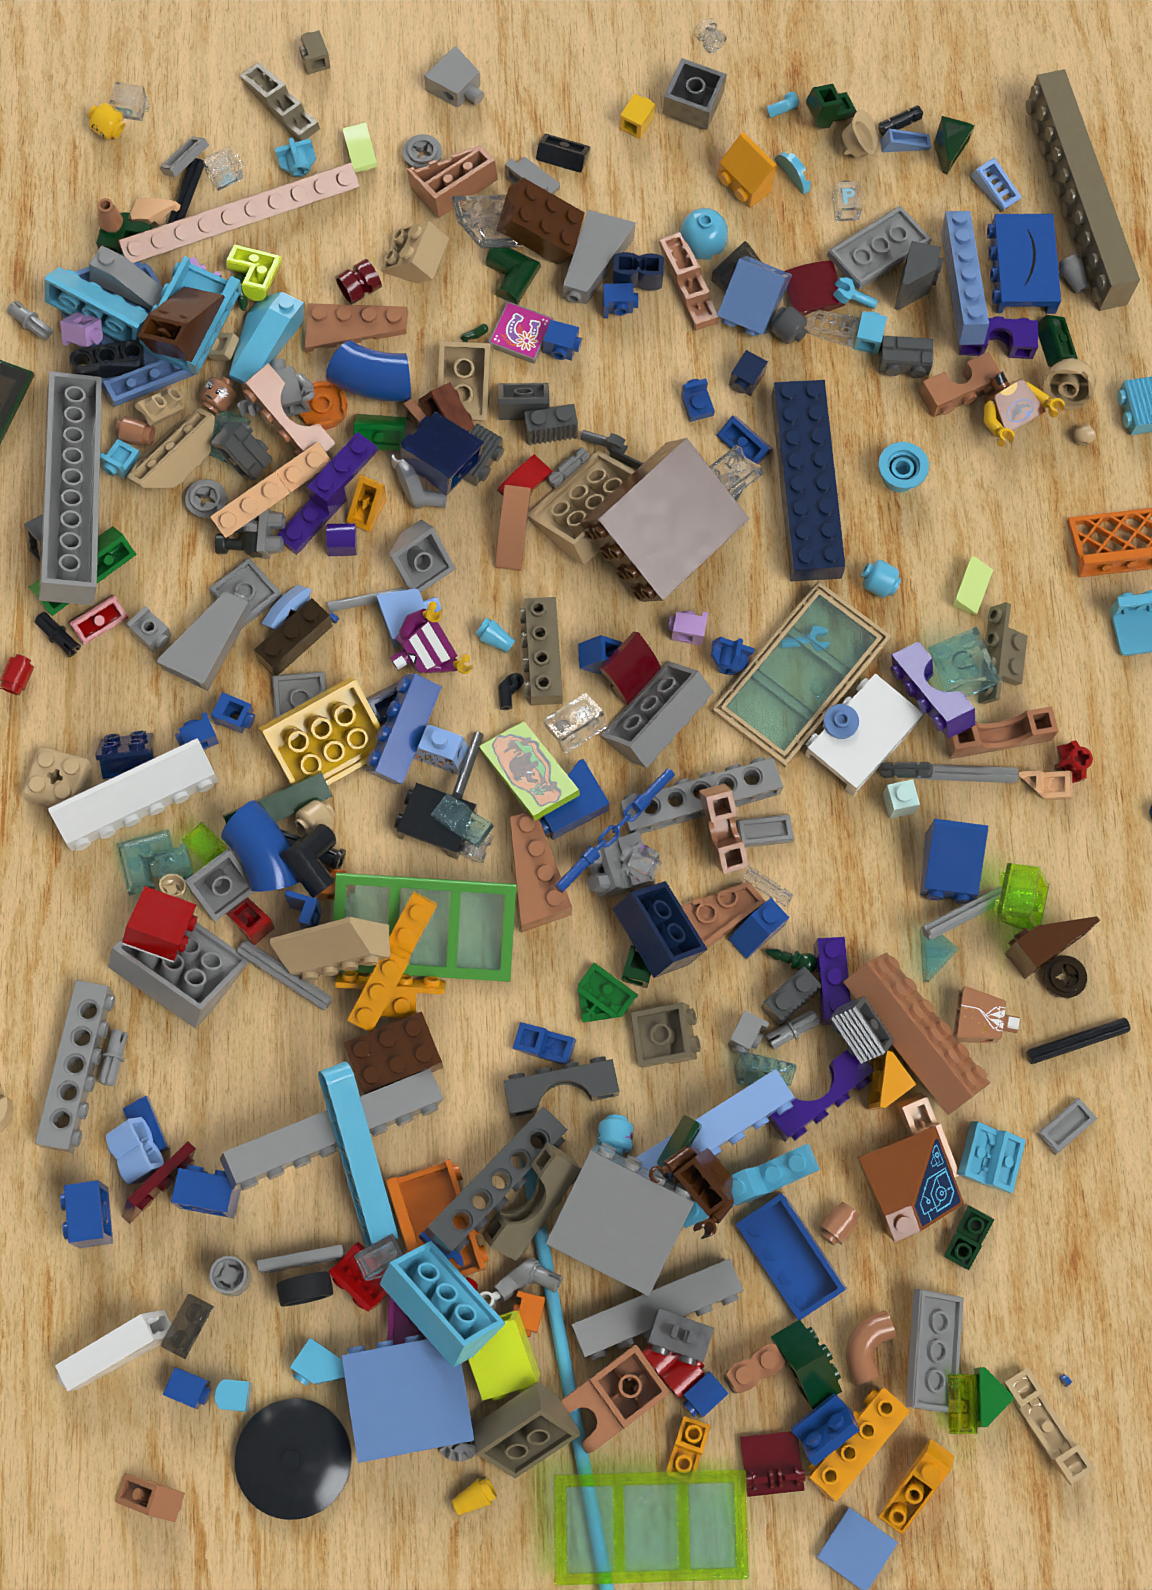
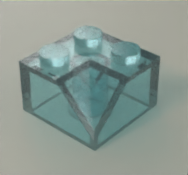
(965, 663)

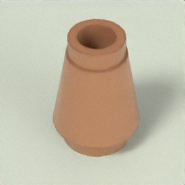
(108, 216)

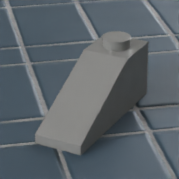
(124, 278)

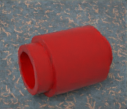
(16, 674)

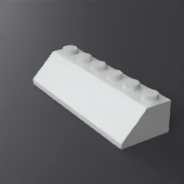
(133, 795)

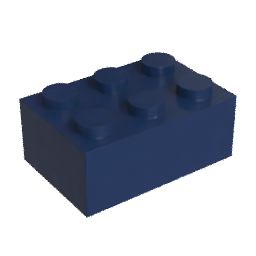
(659, 929)

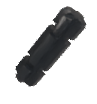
(901, 120)

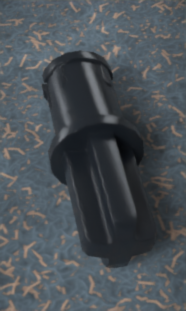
(57, 634)

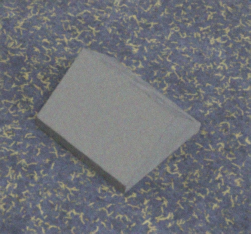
(220, 885)

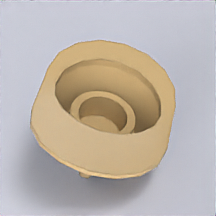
(860, 136)

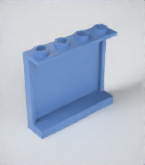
(404, 1399)

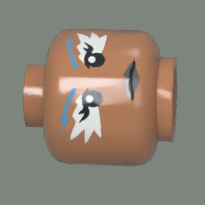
(218, 394)

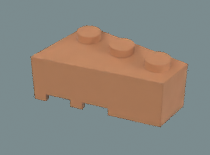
(460, 175)

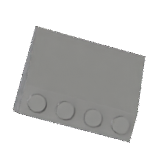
(190, 984)

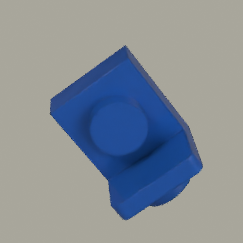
(697, 400)

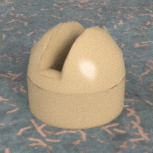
(1084, 434)

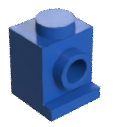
(619, 299)
(229, 706)
(198, 729)

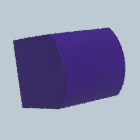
(341, 539)

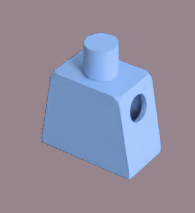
(397, 605)

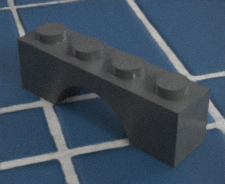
(595, 1079)

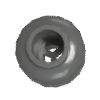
(789, 325)

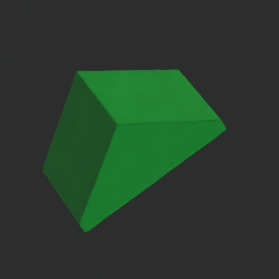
(991, 1397)

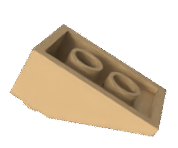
(469, 371)

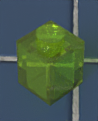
(204, 844)

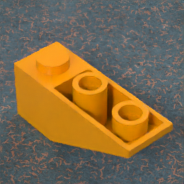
(917, 1486)

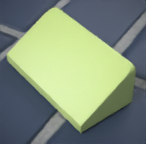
(973, 586)

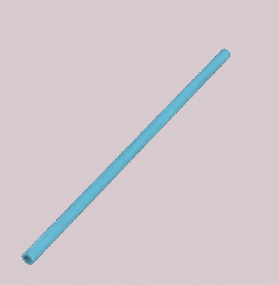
(560, 1339)

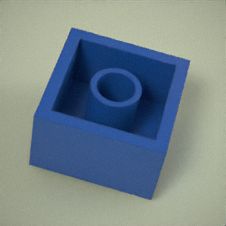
(205, 1192)
(87, 1214)

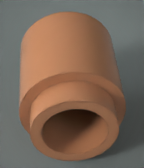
(135, 431)
(839, 1224)

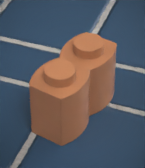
(748, 1372)

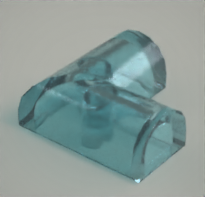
(136, 858)

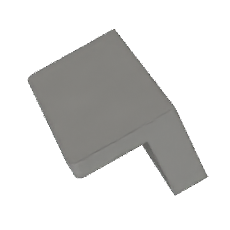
(527, 169)

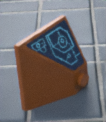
(911, 1183)

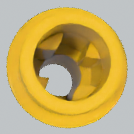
(475, 1496)

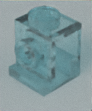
(179, 863)

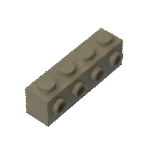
(543, 651)

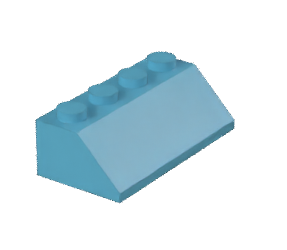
(73, 294)
(441, 1303)

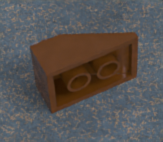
(1038, 946)

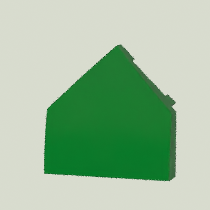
(603, 995)

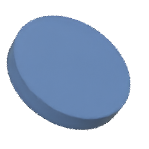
(841, 721)

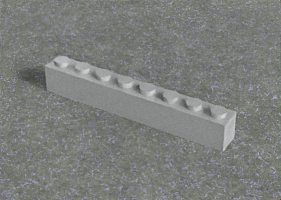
(315, 1136)

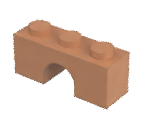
(944, 395)
(720, 820)

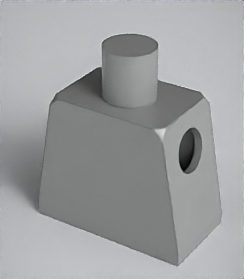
(454, 79)

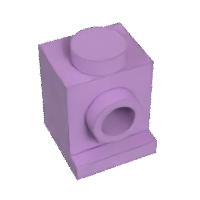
(81, 330)
(688, 627)

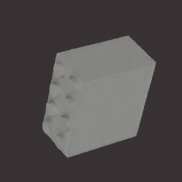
(621, 1218)

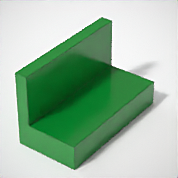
(382, 430)

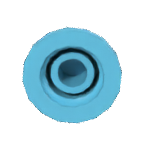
(903, 466)

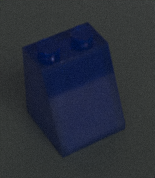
(441, 451)

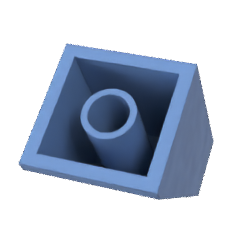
(753, 295)

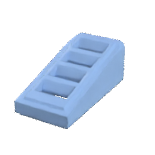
(997, 173)

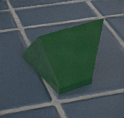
(951, 140)

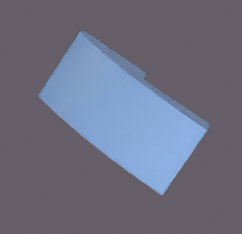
(292, 600)

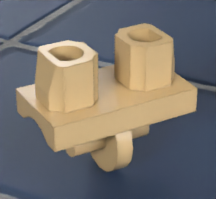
(160, 406)

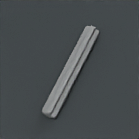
(974, 773)
(961, 915)
(280, 973)

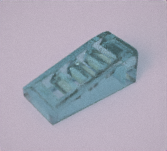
(753, 1067)

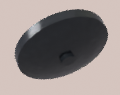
(293, 1459)

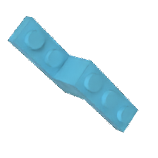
(761, 1180)

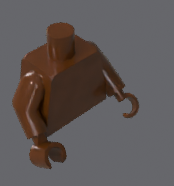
(704, 1180)

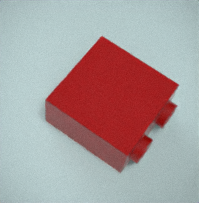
(160, 924)

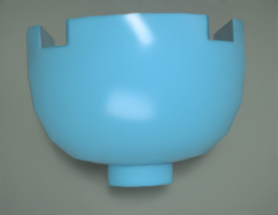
(705, 233)

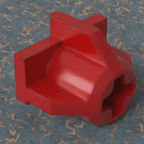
(1074, 759)

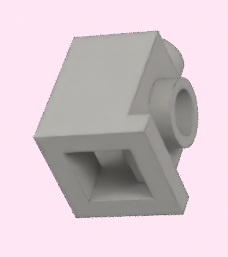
(142, 623)
(747, 1033)

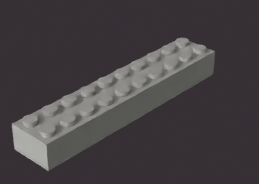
(71, 489)

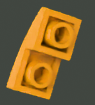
(688, 1445)

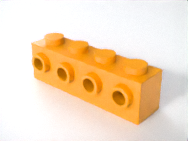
(876, 1424)

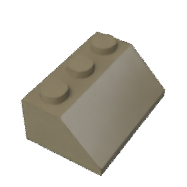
(524, 1431)

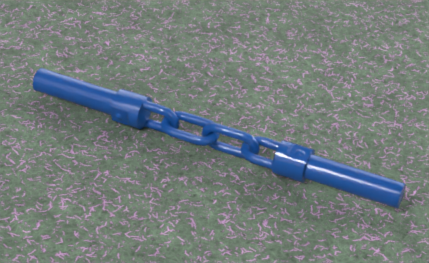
(639, 804)

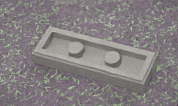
(301, 1259)

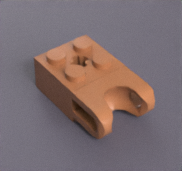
(608, 1403)

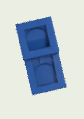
(544, 1044)

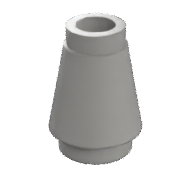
(1074, 273)

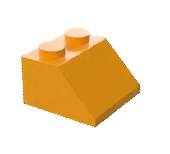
(747, 171)

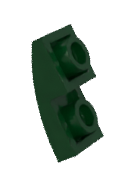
(968, 1237)

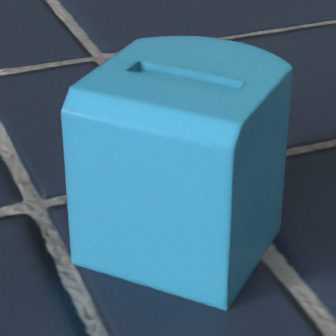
(233, 1395)

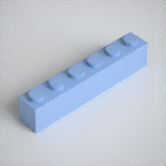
(733, 1117)

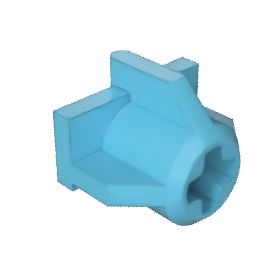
(296, 157)

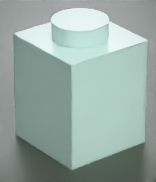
(901, 799)

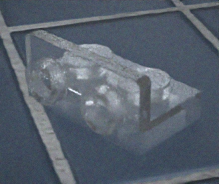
(736, 470)
(576, 722)

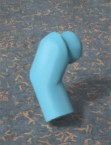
(789, 103)

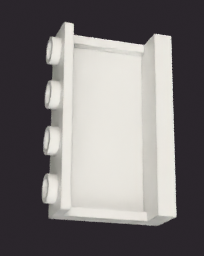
(883, 725)

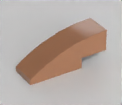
(513, 527)

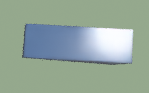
(901, 140)

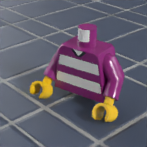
(426, 645)

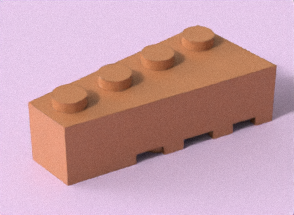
(536, 875)

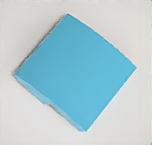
(991, 1157)

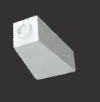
(113, 1350)

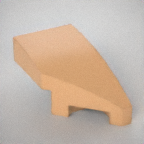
(153, 209)
(1050, 784)

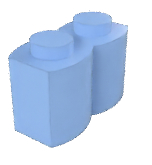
(134, 1150)

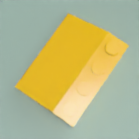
(310, 743)

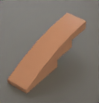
(688, 281)

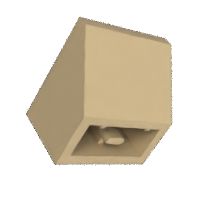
(415, 252)

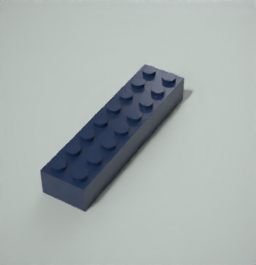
(808, 481)

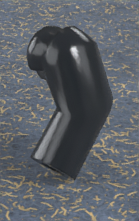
(508, 688)

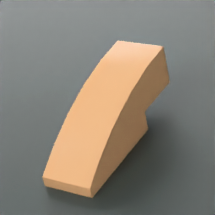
(917, 1116)

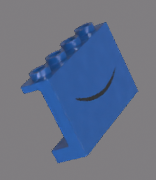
(1024, 261)

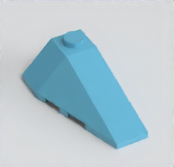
(265, 333)

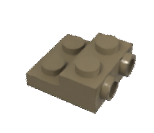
(665, 1035)

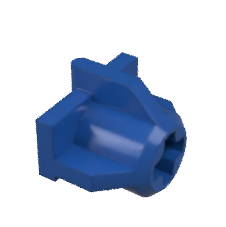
(730, 655)

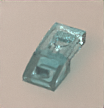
(462, 820)

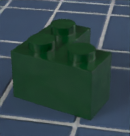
(808, 1362)

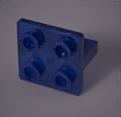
(123, 753)

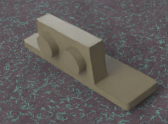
(1006, 650)

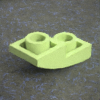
(360, 147)

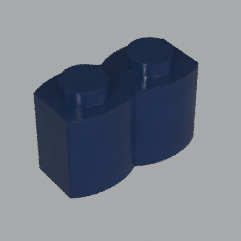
(643, 270)

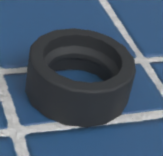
(304, 1288)

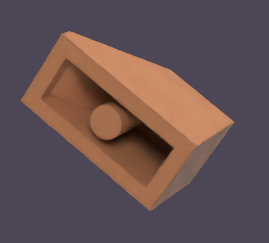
(150, 1497)

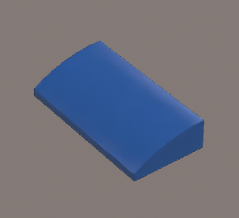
(791, 1256)

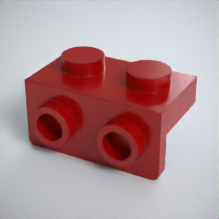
(349, 1277)

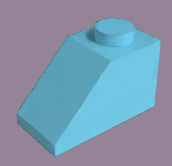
(317, 1365)

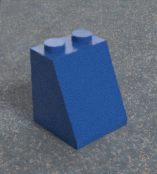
(953, 860)

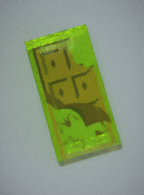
(962, 1403)

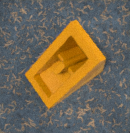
(367, 503)

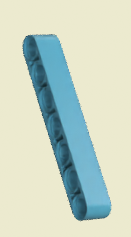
(357, 1152)

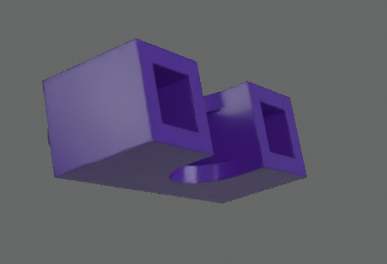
(1018, 335)
(832, 973)

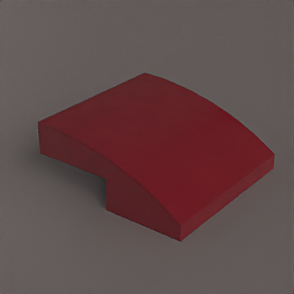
(813, 287)
(631, 667)

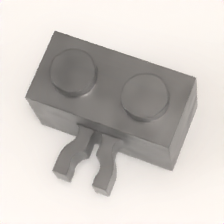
(679, 1336)

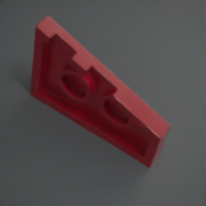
(158, 1182)

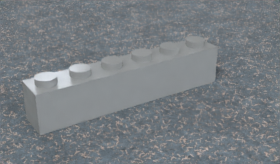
(637, 1315)

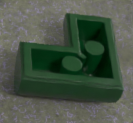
(518, 272)

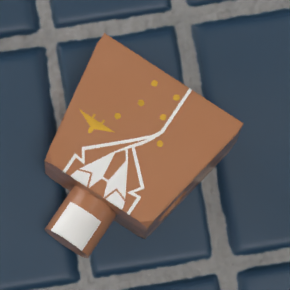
(981, 1017)

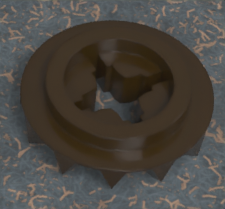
(1072, 968)

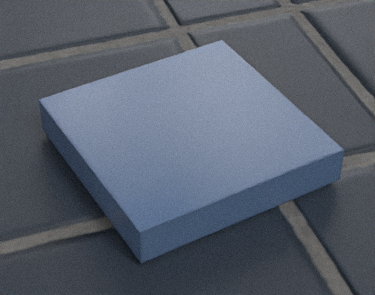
(857, 1549)

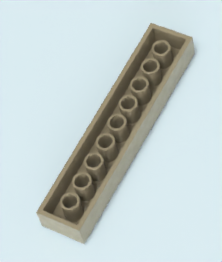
(1082, 190)

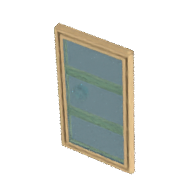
(801, 673)

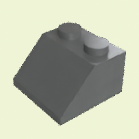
(918, 273)

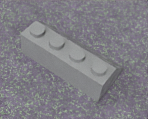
(657, 713)

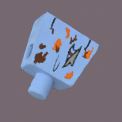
(441, 749)

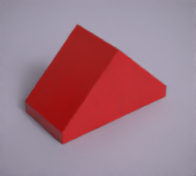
(251, 921)

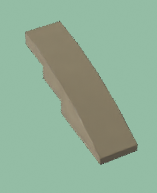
(280, 102)

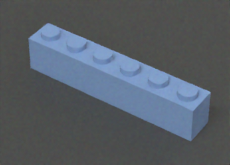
(964, 278)

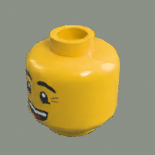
(106, 121)

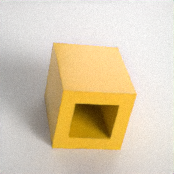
(637, 116)

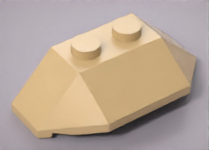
(175, 452)

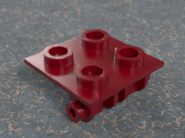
(772, 1464)

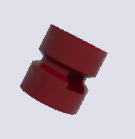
(357, 282)

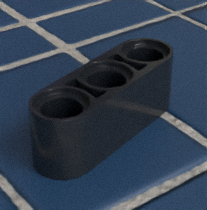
(118, 352)

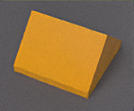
(888, 1081)

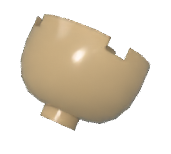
(1072, 382)

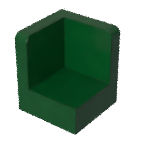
(635, 970)

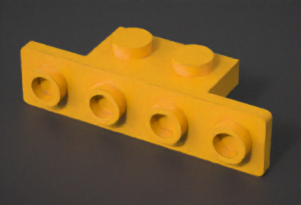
(404, 998)

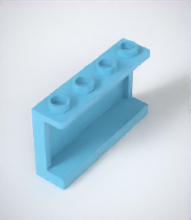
(194, 277)

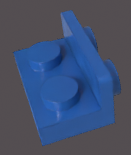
(825, 1428)

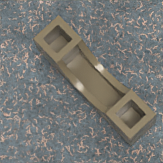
(513, 1230)

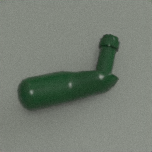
(475, 333)

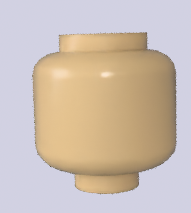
(313, 815)

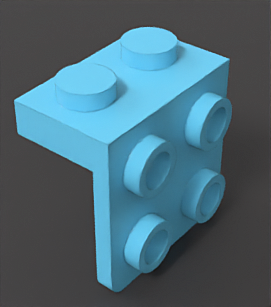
(1133, 623)

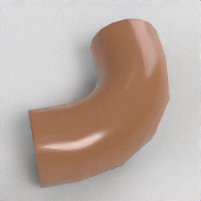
(862, 1346)

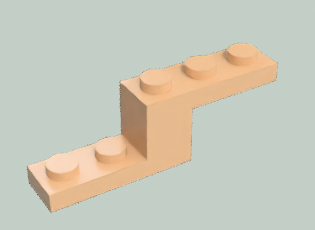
(271, 490)

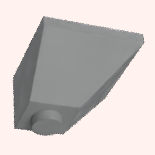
(420, 556)

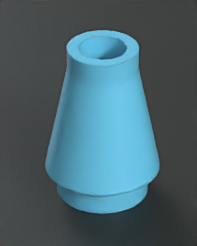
(494, 635)

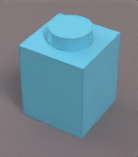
(870, 332)

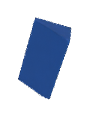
(738, 433)
(144, 1109)

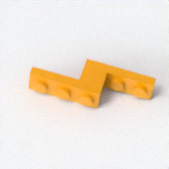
(390, 970)

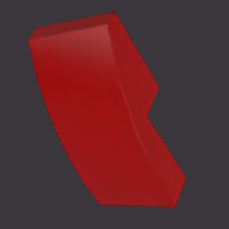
(528, 475)

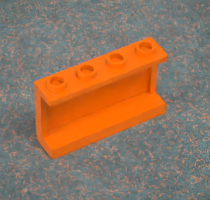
(421, 1198)

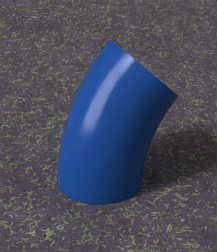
(370, 373)
(257, 845)

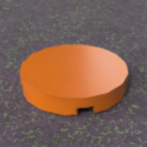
(323, 412)

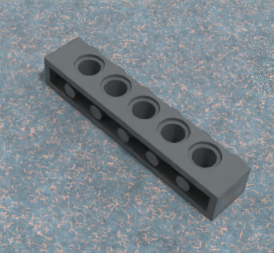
(443, 1231)

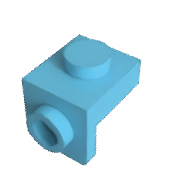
(119, 459)

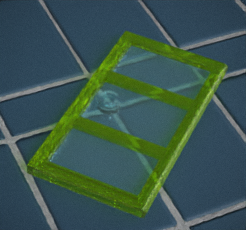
(650, 1527)

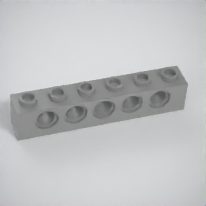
(761, 769)
(84, 996)

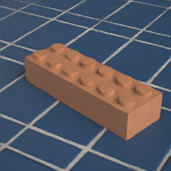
(918, 1033)

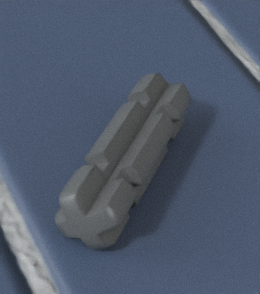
(906, 769)

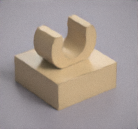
(224, 347)

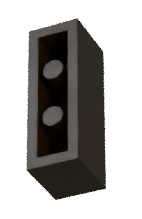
(293, 637)

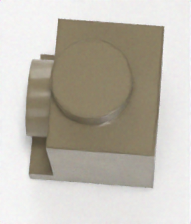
(314, 52)

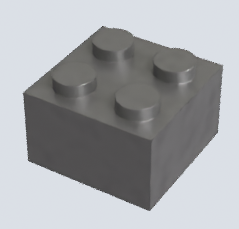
(694, 93)

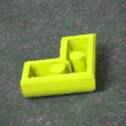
(258, 266)

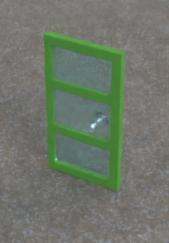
(465, 935)

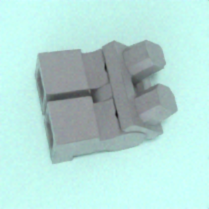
(607, 872)

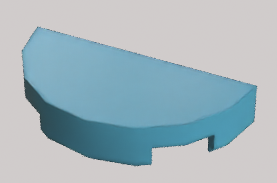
(794, 169)

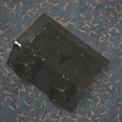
(186, 1326)

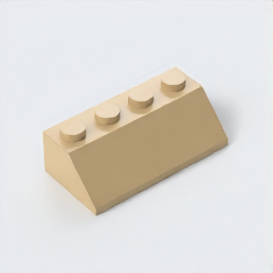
(333, 947)

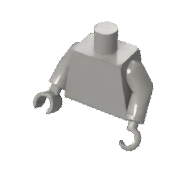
(295, 393)

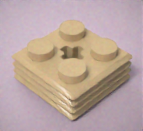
(50, 764)

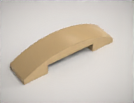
(1047, 1427)

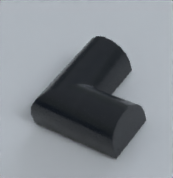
(304, 860)

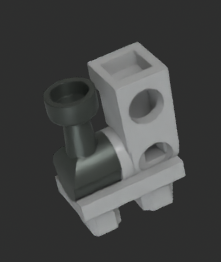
(256, 536)

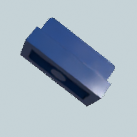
(309, 908)

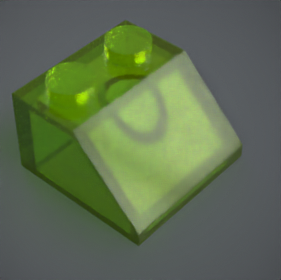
(1022, 896)

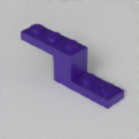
(327, 492)

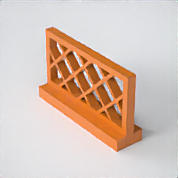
(1112, 561)

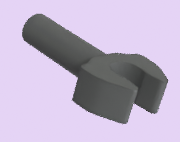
(613, 441)

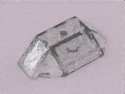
(480, 218)

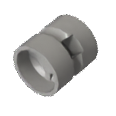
(230, 1276)

